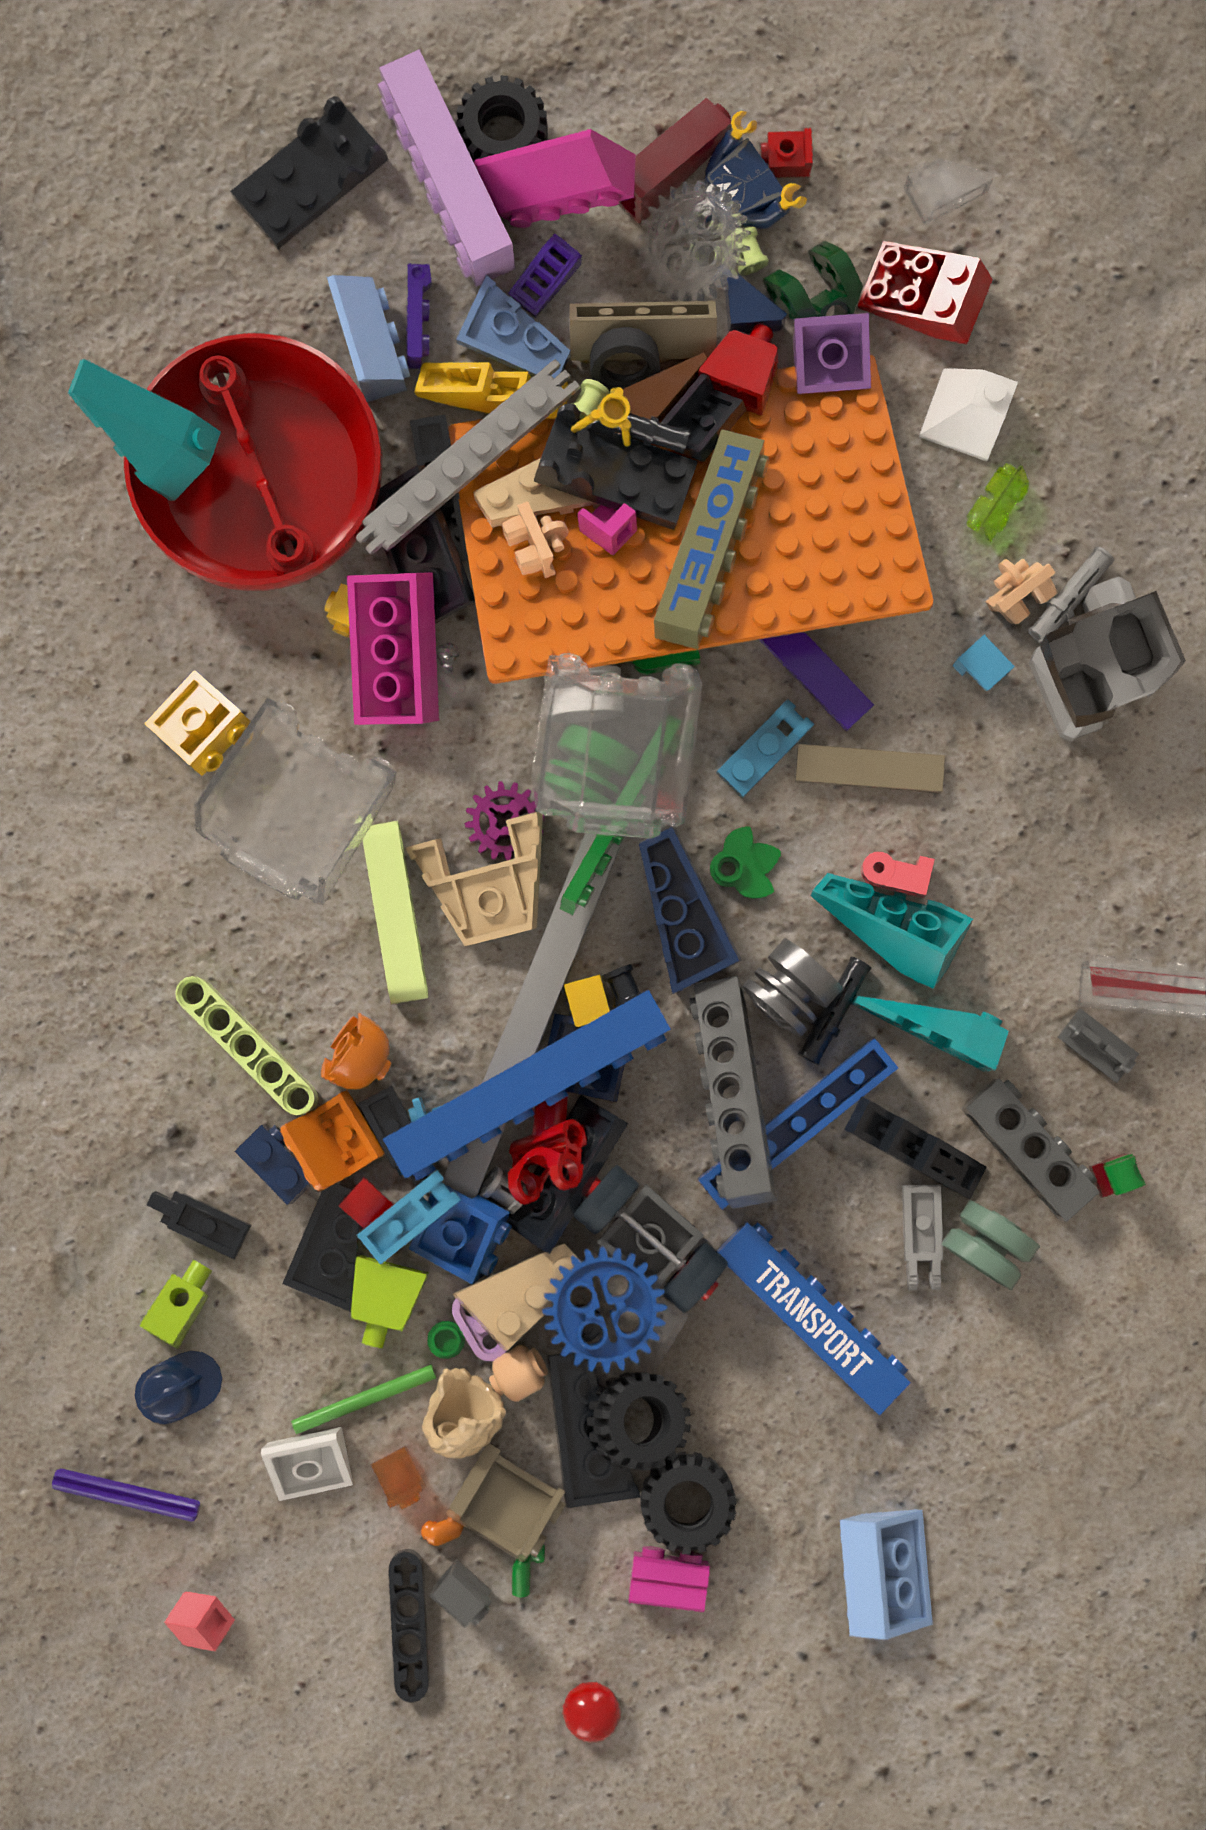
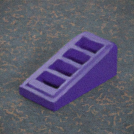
(545, 255)

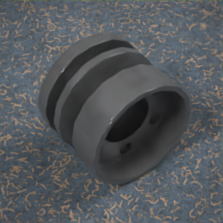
(792, 987)

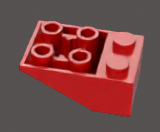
(927, 290)

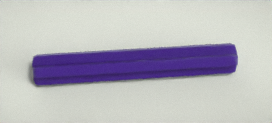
(126, 1495)

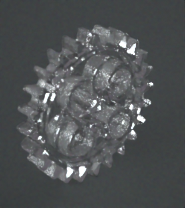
(691, 209)

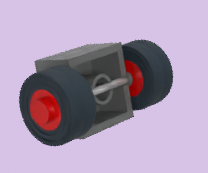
(654, 1235)

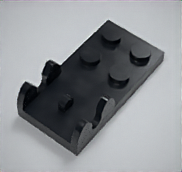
(309, 173)
(606, 472)

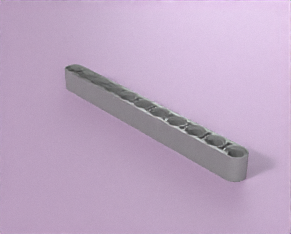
(532, 1011)

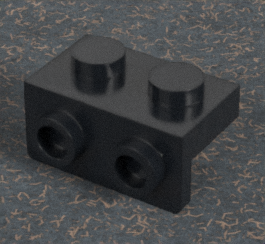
(705, 415)

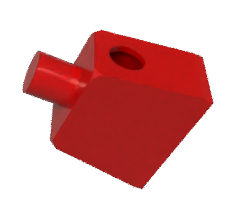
(744, 366)

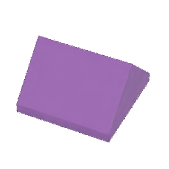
(832, 353)

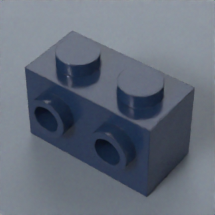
(274, 1163)

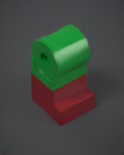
(1117, 1175)

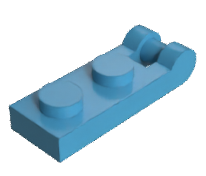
(764, 749)
(407, 1218)

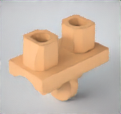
(538, 554)
(1021, 583)

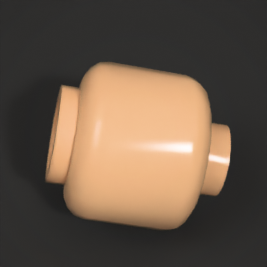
(518, 1373)

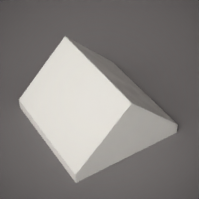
(308, 1463)

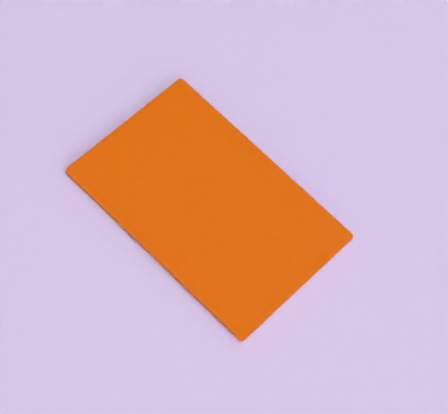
(818, 550)

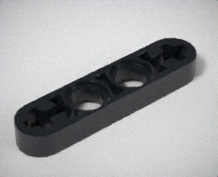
(404, 1625)

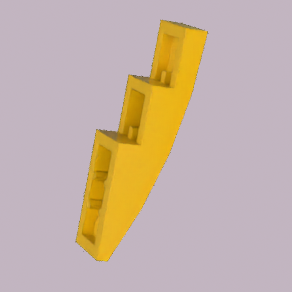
(470, 385)

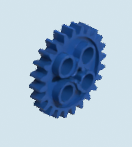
(637, 1298)

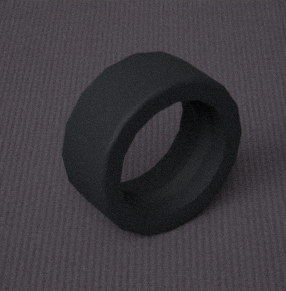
(621, 341)

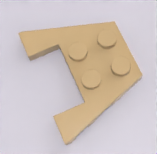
(492, 898)

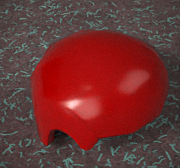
(591, 1712)

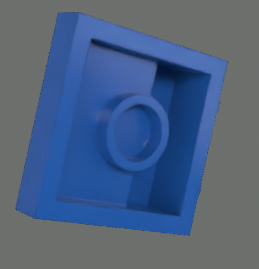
(464, 1237)

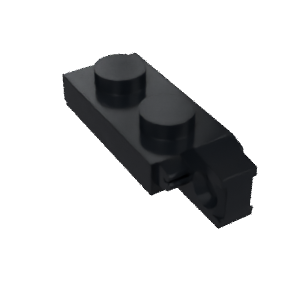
(386, 1116)
(201, 1222)

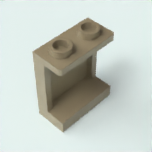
(506, 1505)

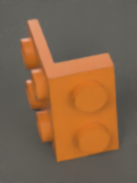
(332, 1141)

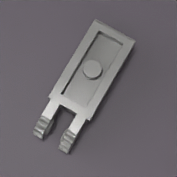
(922, 1232)

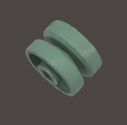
(992, 1242)

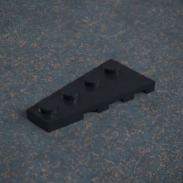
(584, 1472)

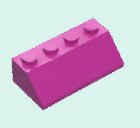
(558, 177)
(393, 648)

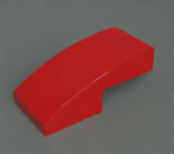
(365, 1203)

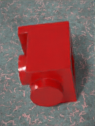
(792, 164)

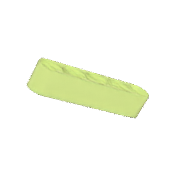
(394, 913)
(232, 1035)

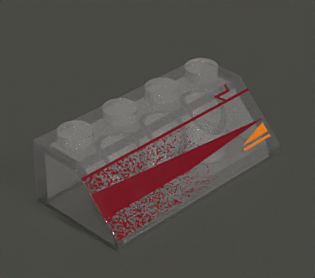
(1143, 988)

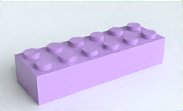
(445, 168)

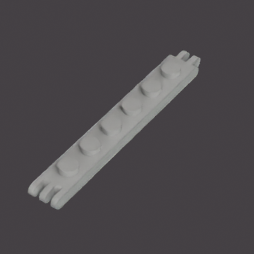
(467, 458)

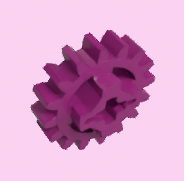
(486, 806)

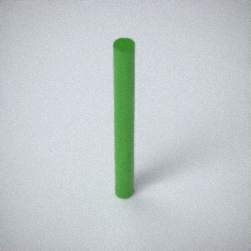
(363, 1399)

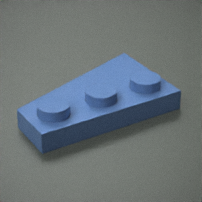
(508, 334)

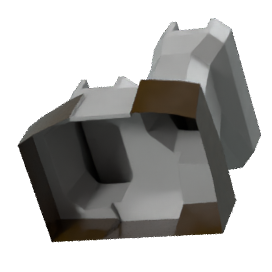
(1105, 658)

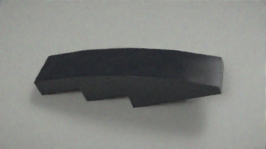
(430, 441)
(915, 1147)

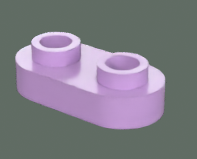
(474, 1334)

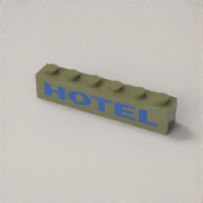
(710, 539)

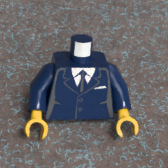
(743, 173)

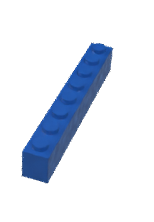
(527, 1084)

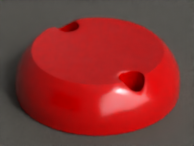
(289, 464)

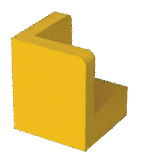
(586, 1000)

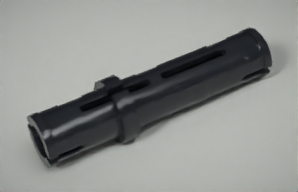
(813, 1049)

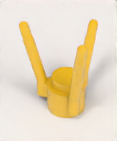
(611, 413)

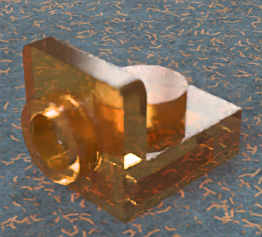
(399, 1478)

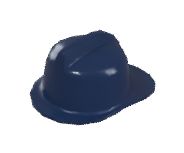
(178, 1387)

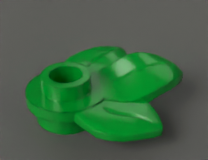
(750, 861)

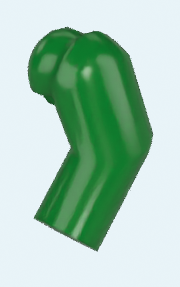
(522, 1574)

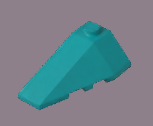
(154, 434)
(907, 934)
(960, 1034)

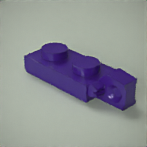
(418, 283)

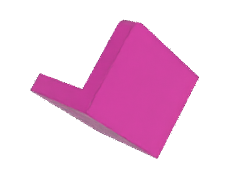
(608, 527)

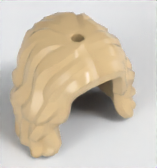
(462, 1414)

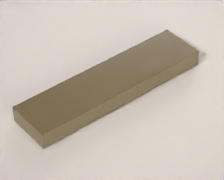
(869, 768)

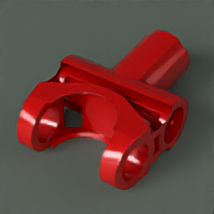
(551, 1145)

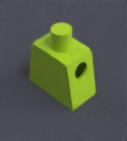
(384, 1297)
(174, 1322)

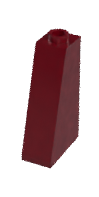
(675, 156)

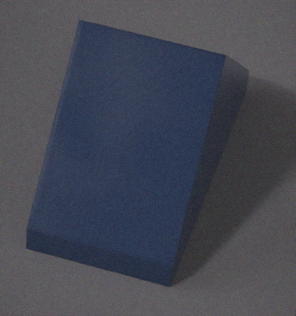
(750, 307)

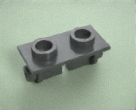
(1098, 1045)

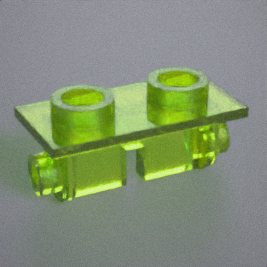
(1008, 487)

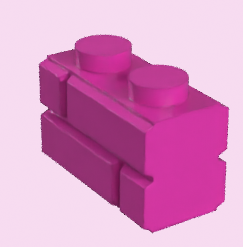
(669, 1579)

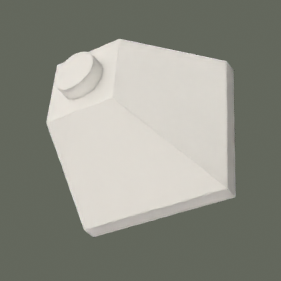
(968, 410)

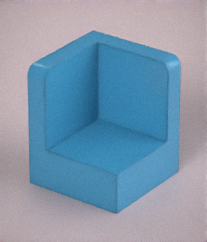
(984, 663)

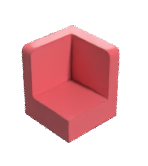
(199, 1621)

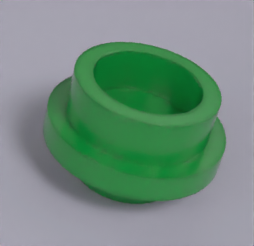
(445, 1339)

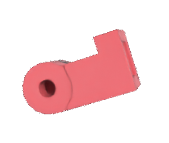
(897, 876)

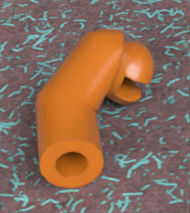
(441, 1532)

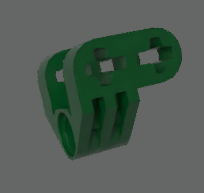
(832, 265)

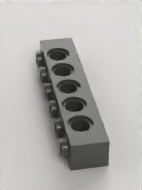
(756, 1182)

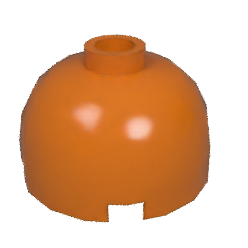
(358, 1055)

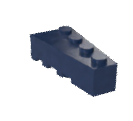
(687, 920)

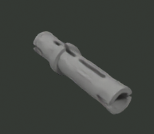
(1062, 607)

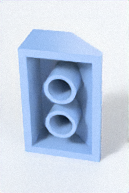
(369, 335)
(886, 1573)

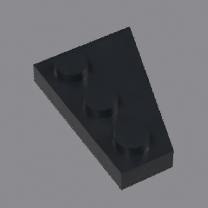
(327, 1252)

